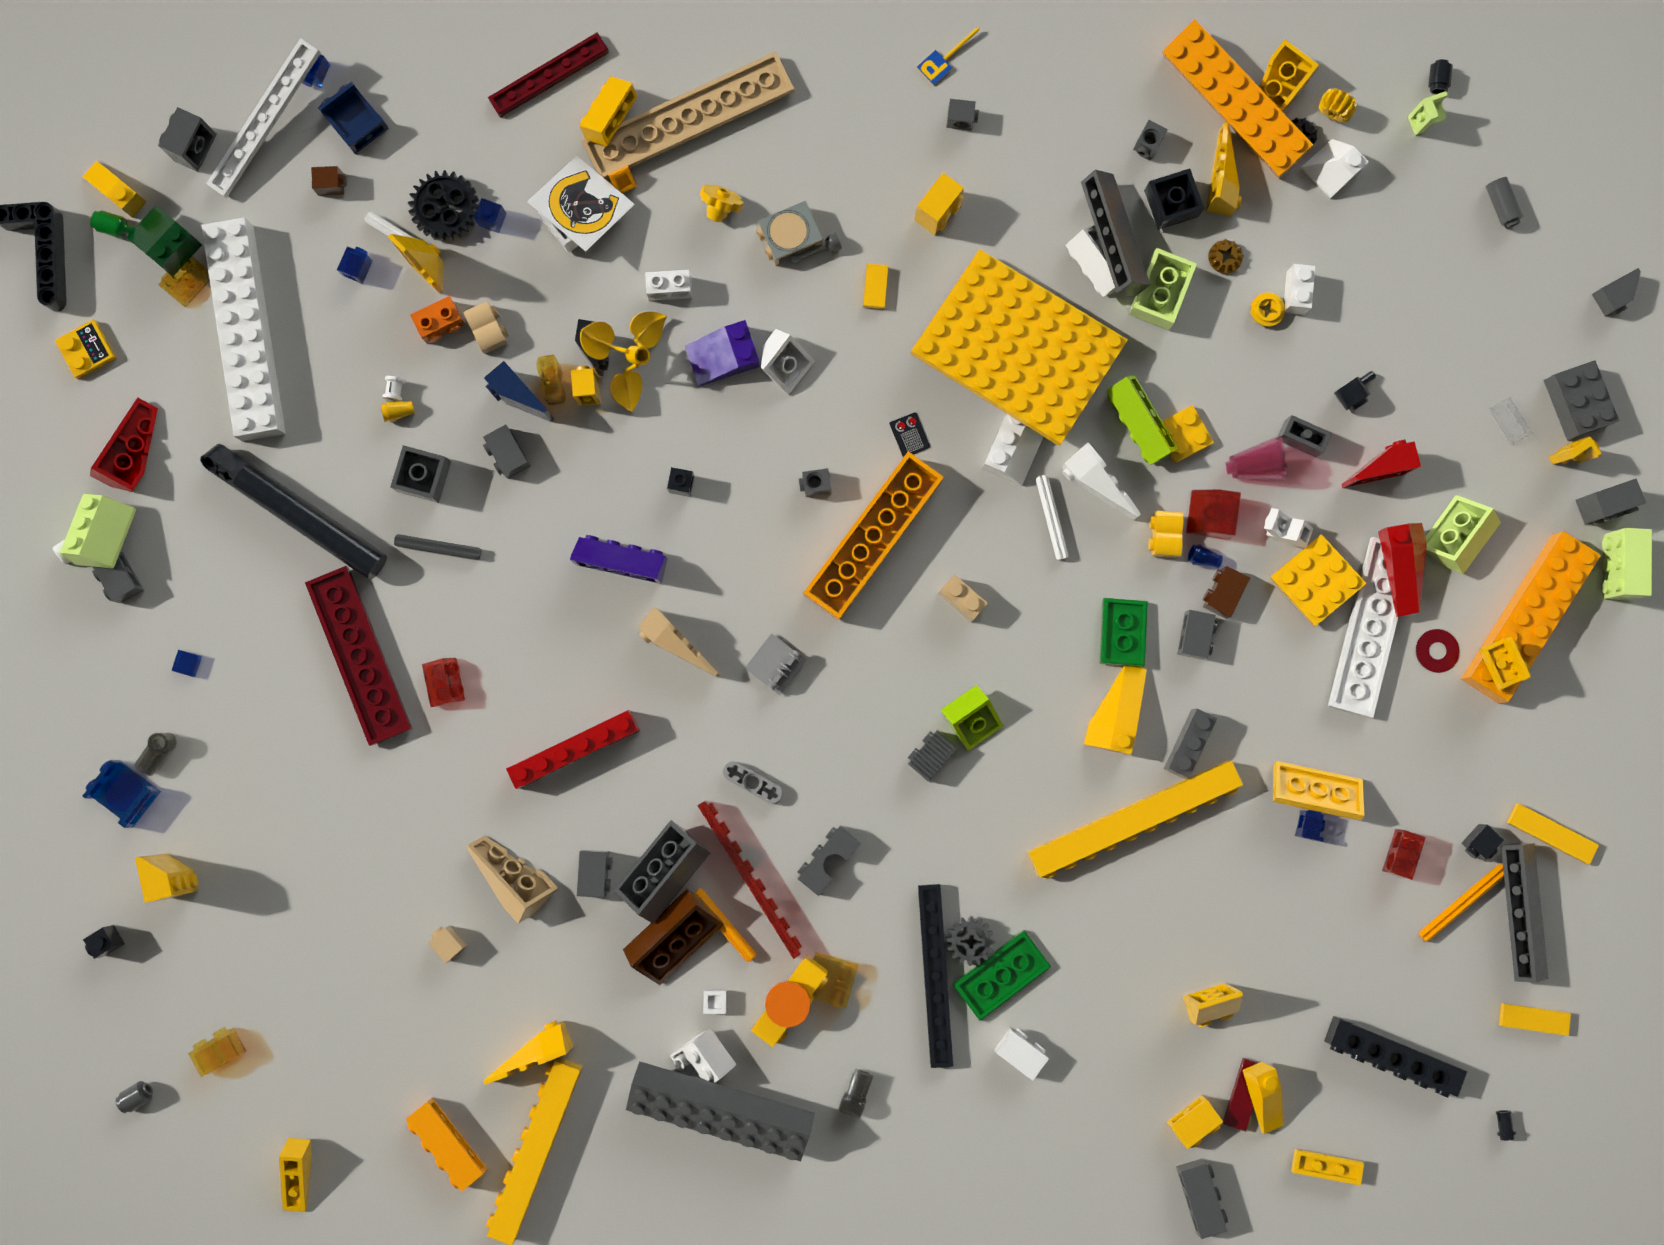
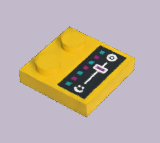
(85, 349)

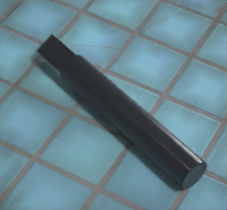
(294, 511)

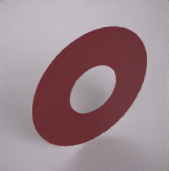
(1449, 642)

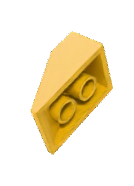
(1213, 1003)

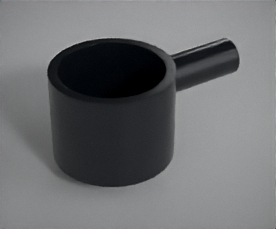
(1355, 392)

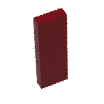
(1240, 1102)

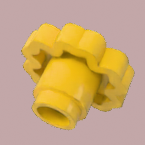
(720, 201)

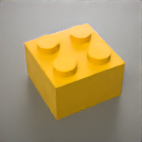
(939, 203)

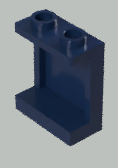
(353, 117)

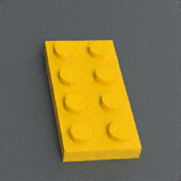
(1318, 790)

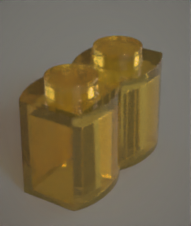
(551, 376)
(216, 1052)

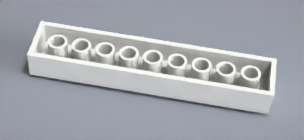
(243, 329)

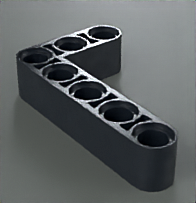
(43, 247)

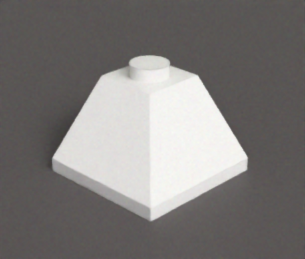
(1334, 166)
(785, 360)

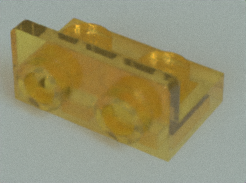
(186, 281)

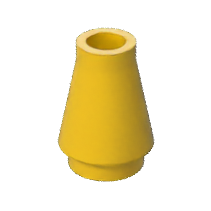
(396, 410)

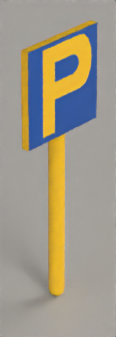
(936, 66)

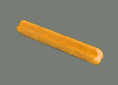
(729, 930)

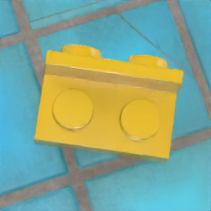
(1579, 451)

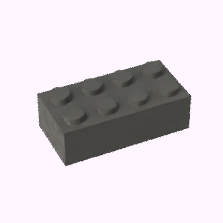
(661, 872)

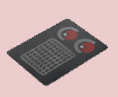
(909, 434)

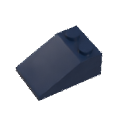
(508, 386)

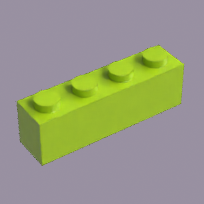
(1141, 419)

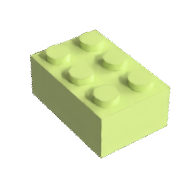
(1168, 281)
(1627, 564)

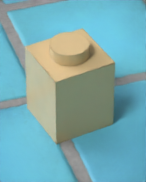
(446, 943)

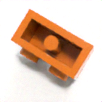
(437, 320)

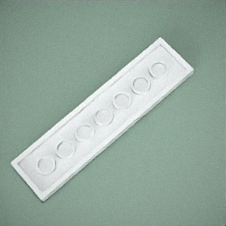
(1366, 640)

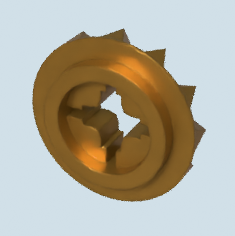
(1216, 258)

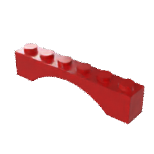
(572, 749)

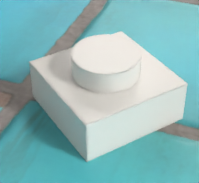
(715, 1002)

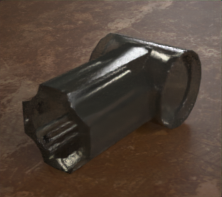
(154, 753)
(855, 1099)

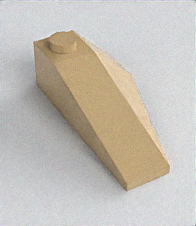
(663, 634)
(515, 884)

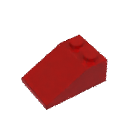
(1393, 462)

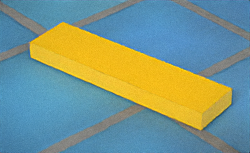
(1552, 834)

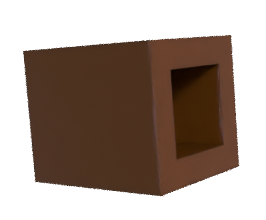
(328, 180)

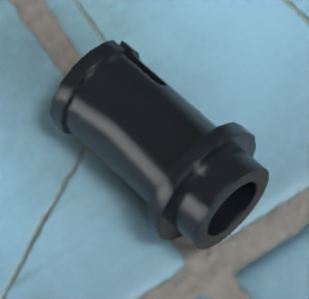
(1505, 1125)

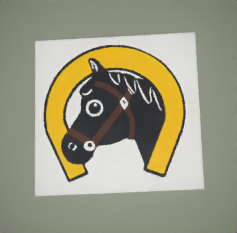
(580, 203)

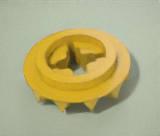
(1276, 306)

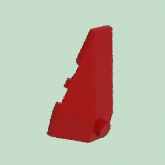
(126, 453)
(1404, 561)

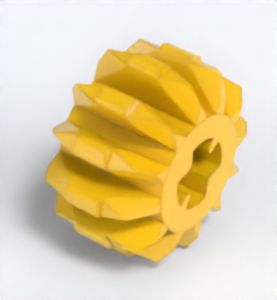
(1337, 105)

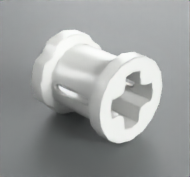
(393, 388)

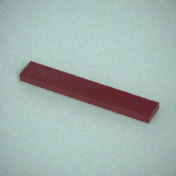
(548, 74)

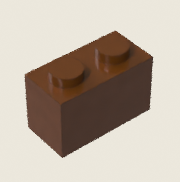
(1225, 592)

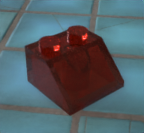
(1213, 513)

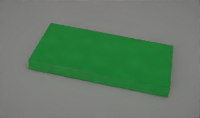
(1001, 975)

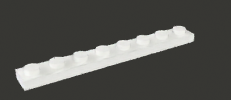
(263, 117)

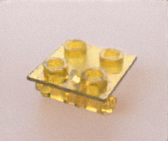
(840, 980)

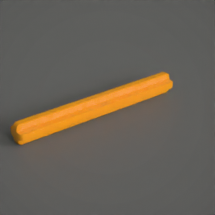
(1462, 903)

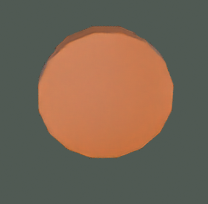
(787, 1004)

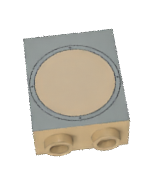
(789, 231)

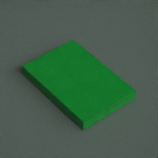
(1123, 632)

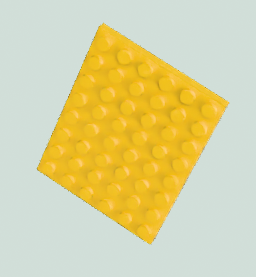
(1019, 347)

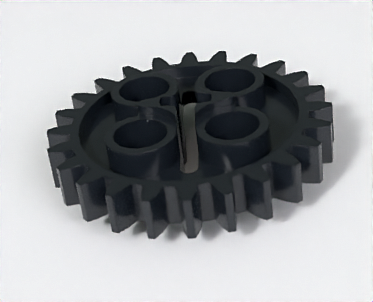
(450, 188)

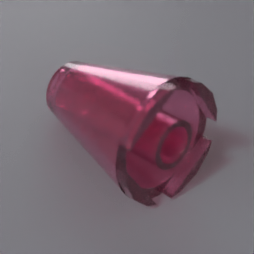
(1260, 462)

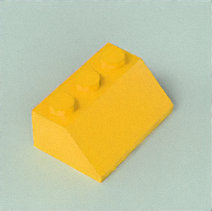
(164, 877)

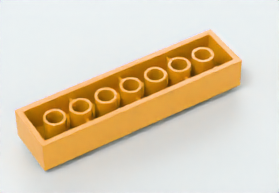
(1237, 99)
(873, 536)
(1536, 607)

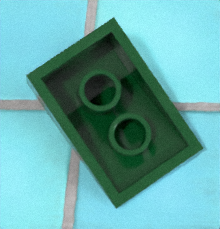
(164, 240)

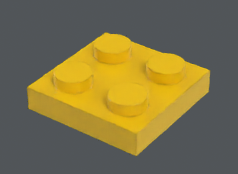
(1187, 433)

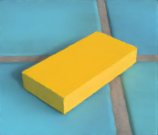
(875, 286)

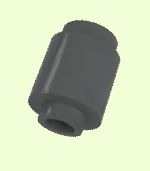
(134, 1097)

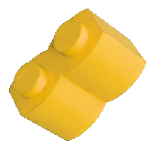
(1167, 534)

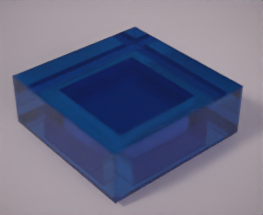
(186, 663)

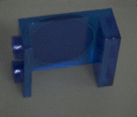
(122, 792)

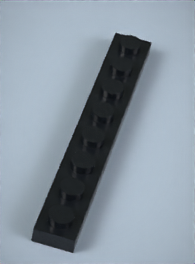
(935, 976)

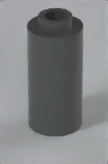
(1504, 202)

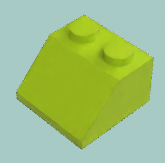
(972, 717)

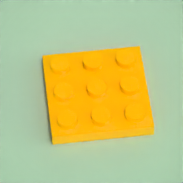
(1318, 580)

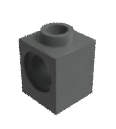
(962, 114)
(1155, 133)
(822, 475)

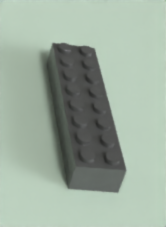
(720, 1111)

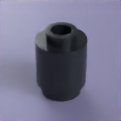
(1440, 76)

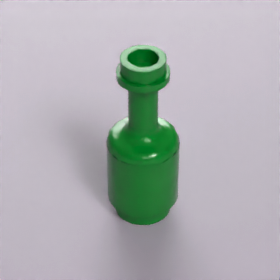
(110, 224)

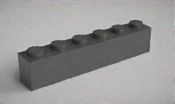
(1115, 233)
(1524, 912)

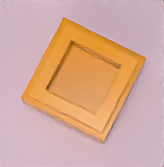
(622, 179)

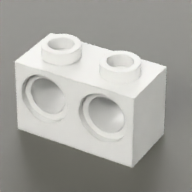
(668, 285)

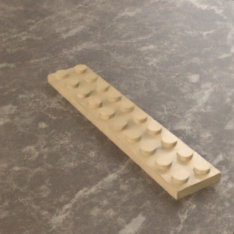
(692, 114)

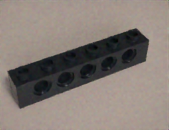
(1450, 1077)

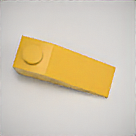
(114, 189)
(1265, 1095)
(295, 1173)

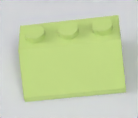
(97, 531)
(1461, 533)

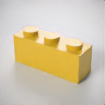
(608, 111)

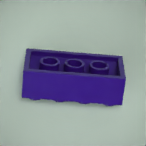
(618, 559)

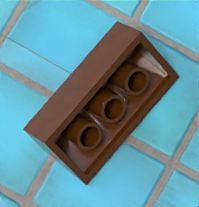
(672, 937)

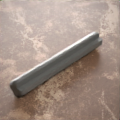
(437, 546)

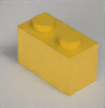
(585, 386)
(1195, 1122)

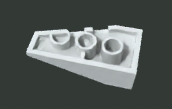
(1088, 472)

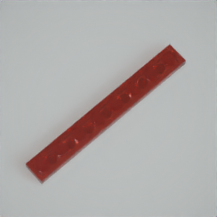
(756, 886)

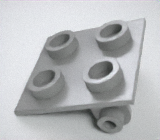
(775, 664)

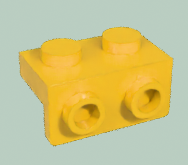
(1505, 662)

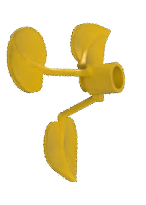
(598, 338)

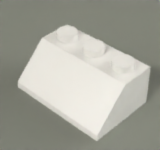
(1090, 256)
(1013, 450)

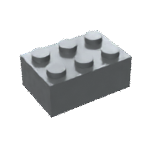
(1581, 400)

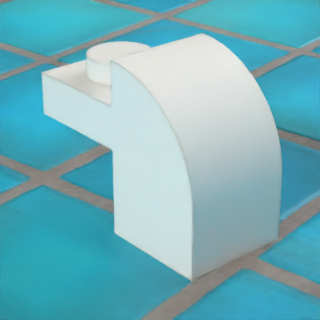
(1287, 530)

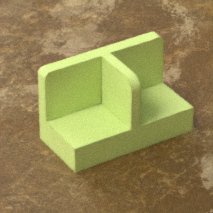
(1427, 113)

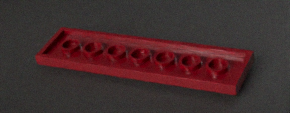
(358, 655)

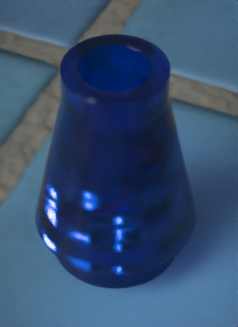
(1203, 556)

